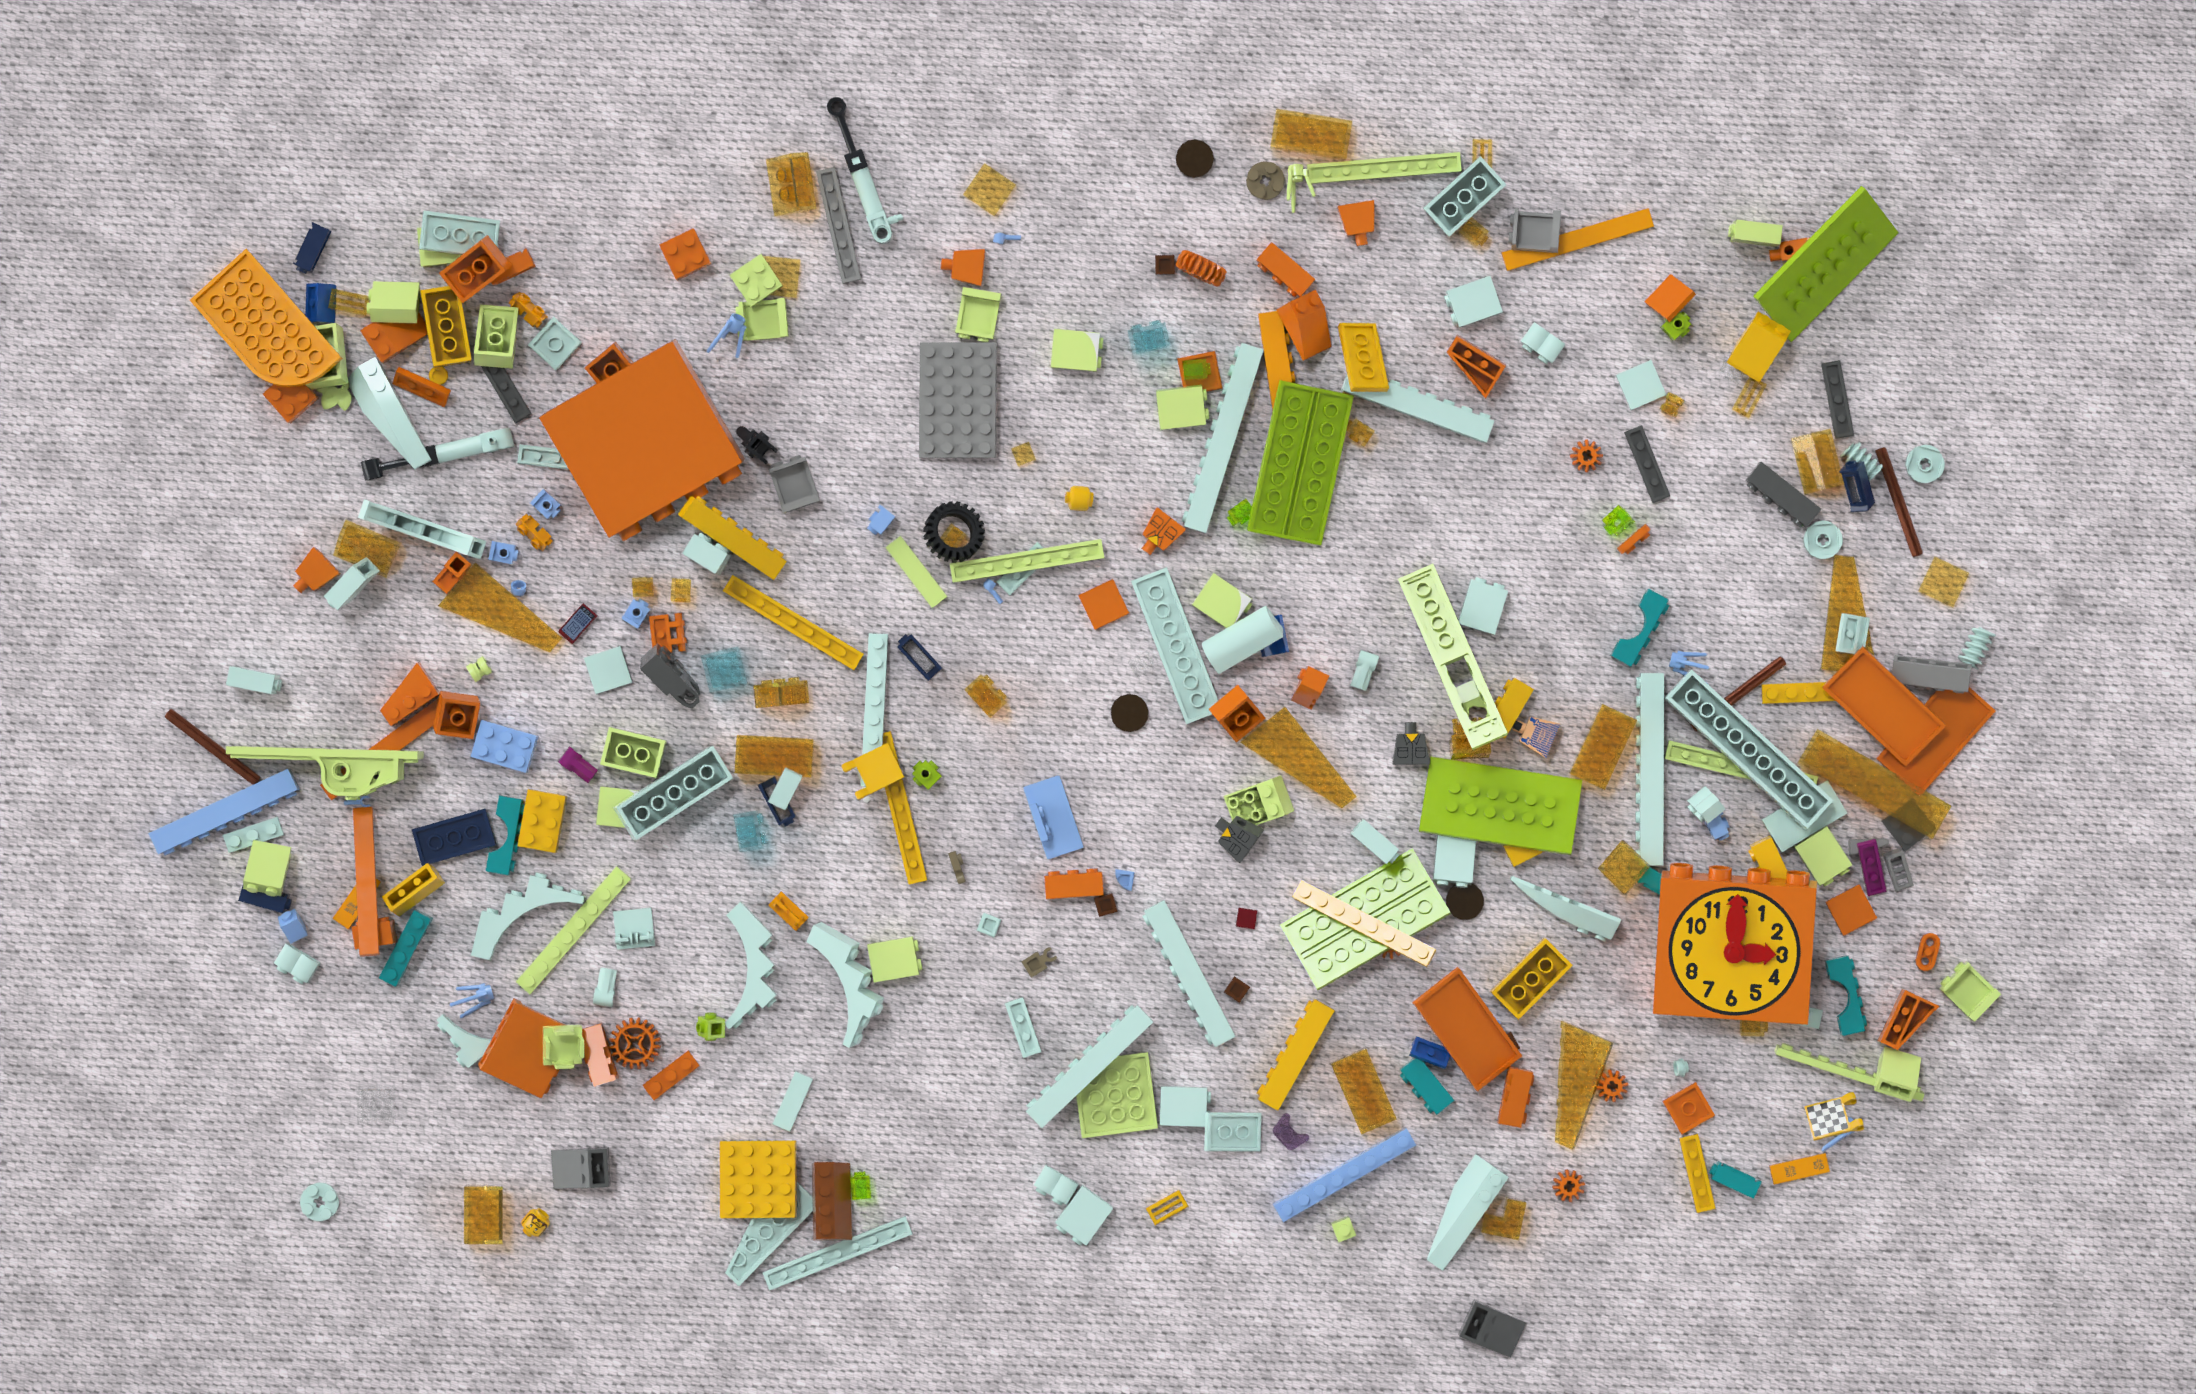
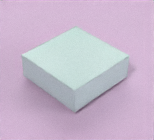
(989, 925)

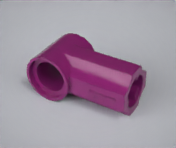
(574, 762)

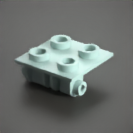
(634, 928)

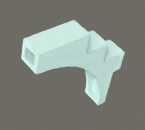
(422, 529)
(538, 893)
(754, 936)
(855, 978)
(471, 1045)

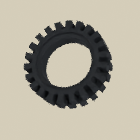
(945, 550)

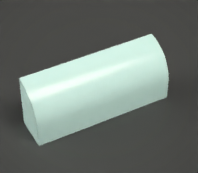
(1242, 639)

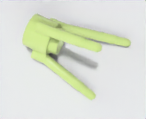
(1296, 174)

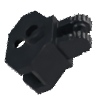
(755, 443)

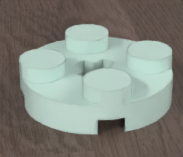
(1930, 473)
(1831, 546)
(328, 1195)

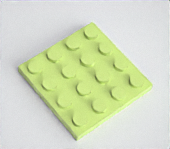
(1118, 1098)

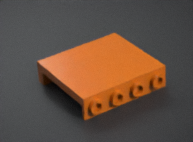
(517, 1050)

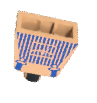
(1537, 734)

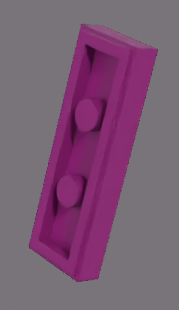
(1871, 867)

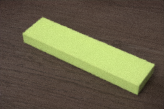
(916, 571)

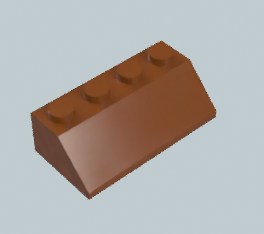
(831, 1201)

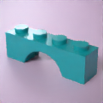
(1652, 606)
(501, 860)
(405, 947)
(1851, 1019)

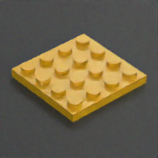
(758, 1179)

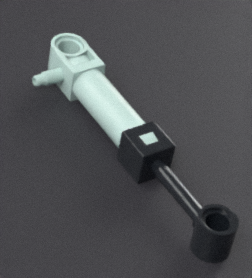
(862, 179)
(445, 452)

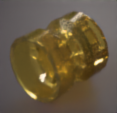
(1669, 408)

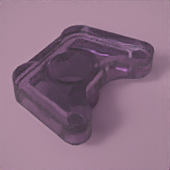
(1287, 1134)

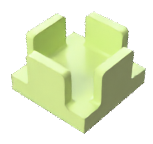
(563, 1046)

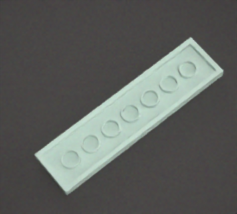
(1175, 644)

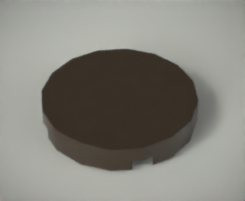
(1194, 158)
(1129, 712)
(1465, 902)

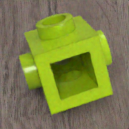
(1673, 331)
(933, 776)
(710, 1026)

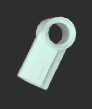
(1365, 666)
(605, 989)

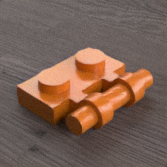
(661, 631)

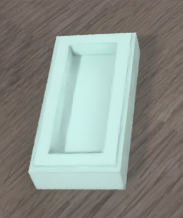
(785, 788)

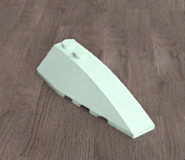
(384, 409)
(1576, 913)
(1465, 1208)

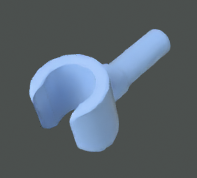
(999, 237)
(989, 585)
(358, 802)

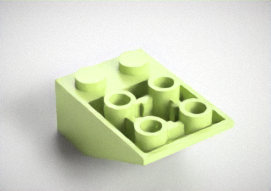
(1260, 801)

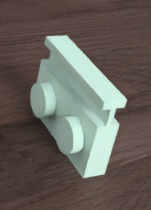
(1852, 633)

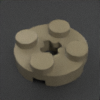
(1255, 175)

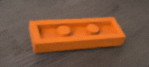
(421, 386)
(671, 1075)

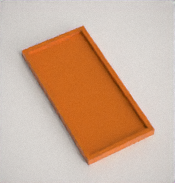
(1884, 706)
(1963, 718)
(1467, 1029)

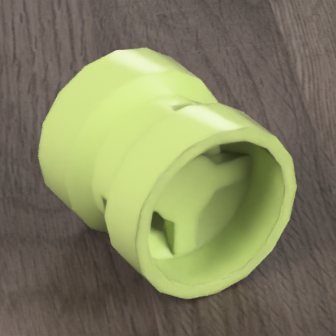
(478, 669)

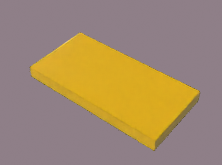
(1363, 357)

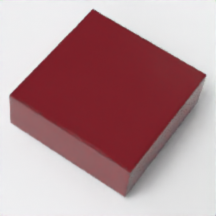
(1246, 918)

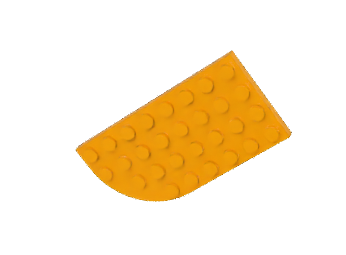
(264, 325)

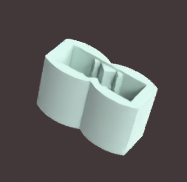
(1542, 343)
(1705, 805)
(297, 963)
(1056, 1185)

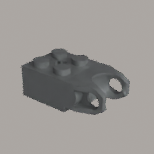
(669, 675)

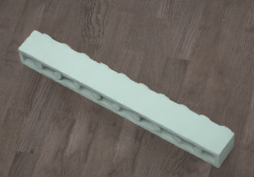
(1223, 437)
(1650, 767)

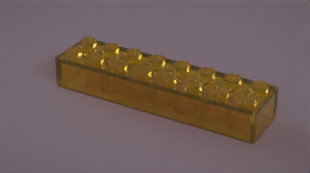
(1874, 784)

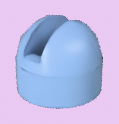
(520, 584)

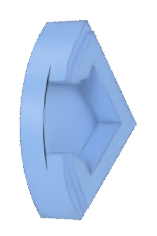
(1125, 878)

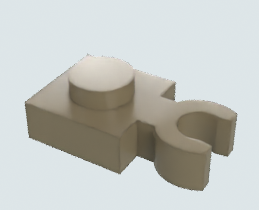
(957, 861)
(1035, 963)

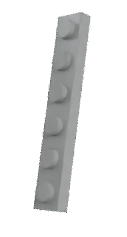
(838, 225)

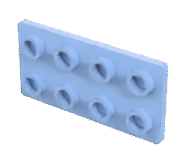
(1053, 817)

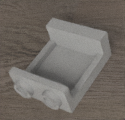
(1535, 231)
(794, 484)

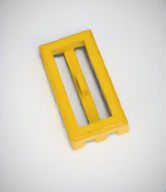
(1181, 1199)

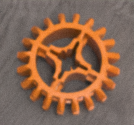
(1201, 268)
(623, 1055)

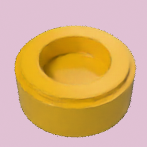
(438, 375)

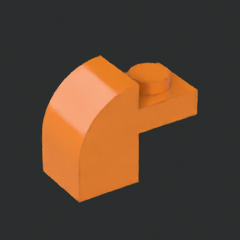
(452, 572)

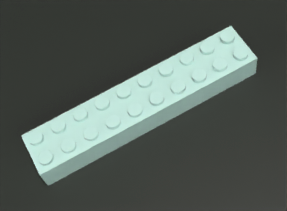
(1748, 749)

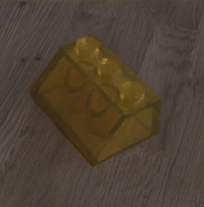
(791, 184)
(1817, 461)
(360, 542)
(483, 1214)

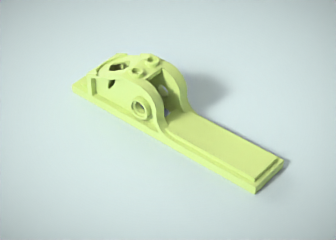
(1447, 645)
(359, 765)

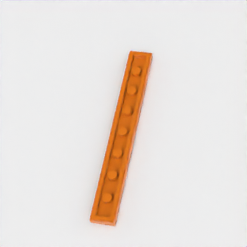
(404, 734)
(366, 881)

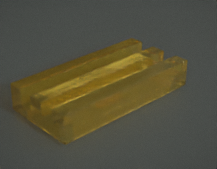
(1482, 141)
(347, 309)
(1741, 411)

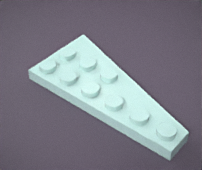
(764, 1236)

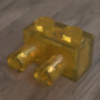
(986, 695)
(1460, 746)

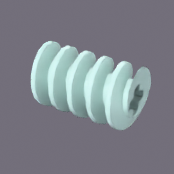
(1854, 453)
(1976, 646)

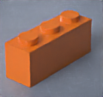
(1285, 270)
(1073, 884)

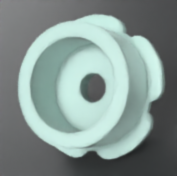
(1682, 1067)

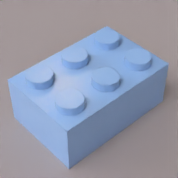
(504, 746)

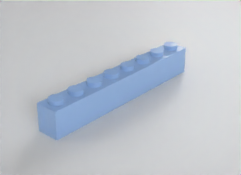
(224, 811)
(1344, 1174)

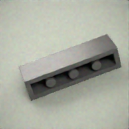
(1783, 494)

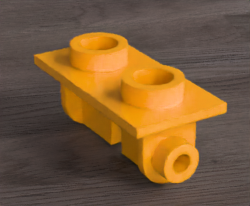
(534, 315)
(527, 526)
(788, 911)

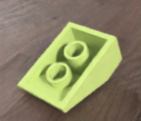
(496, 336)

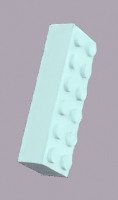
(673, 793)

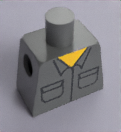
(1410, 747)
(1238, 836)

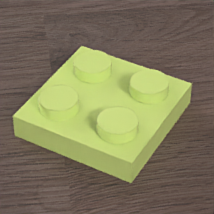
(756, 280)

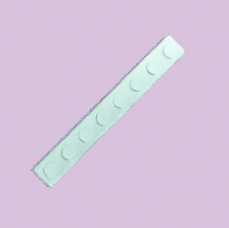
(1429, 409)
(1191, 977)
(1093, 1062)

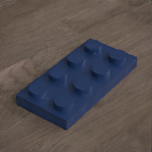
(453, 837)

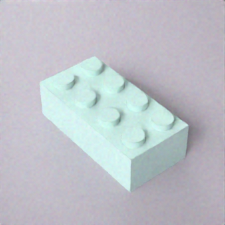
(1464, 196)
(707, 554)

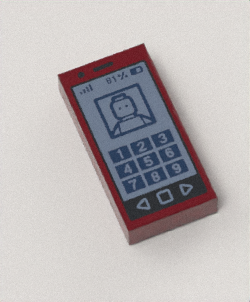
(577, 623)

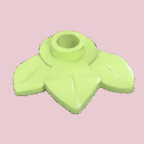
(334, 396)

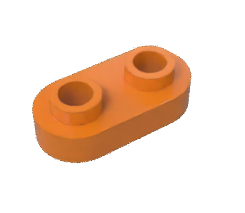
(1628, 545)
(1927, 951)

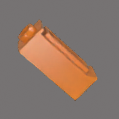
(519, 262)

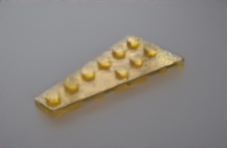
(1843, 598)
(492, 605)
(1292, 750)
(1579, 1073)

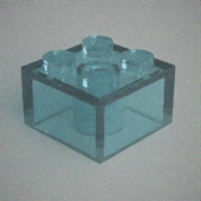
(1148, 338)
(724, 669)
(749, 830)

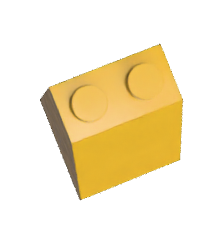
(1758, 346)

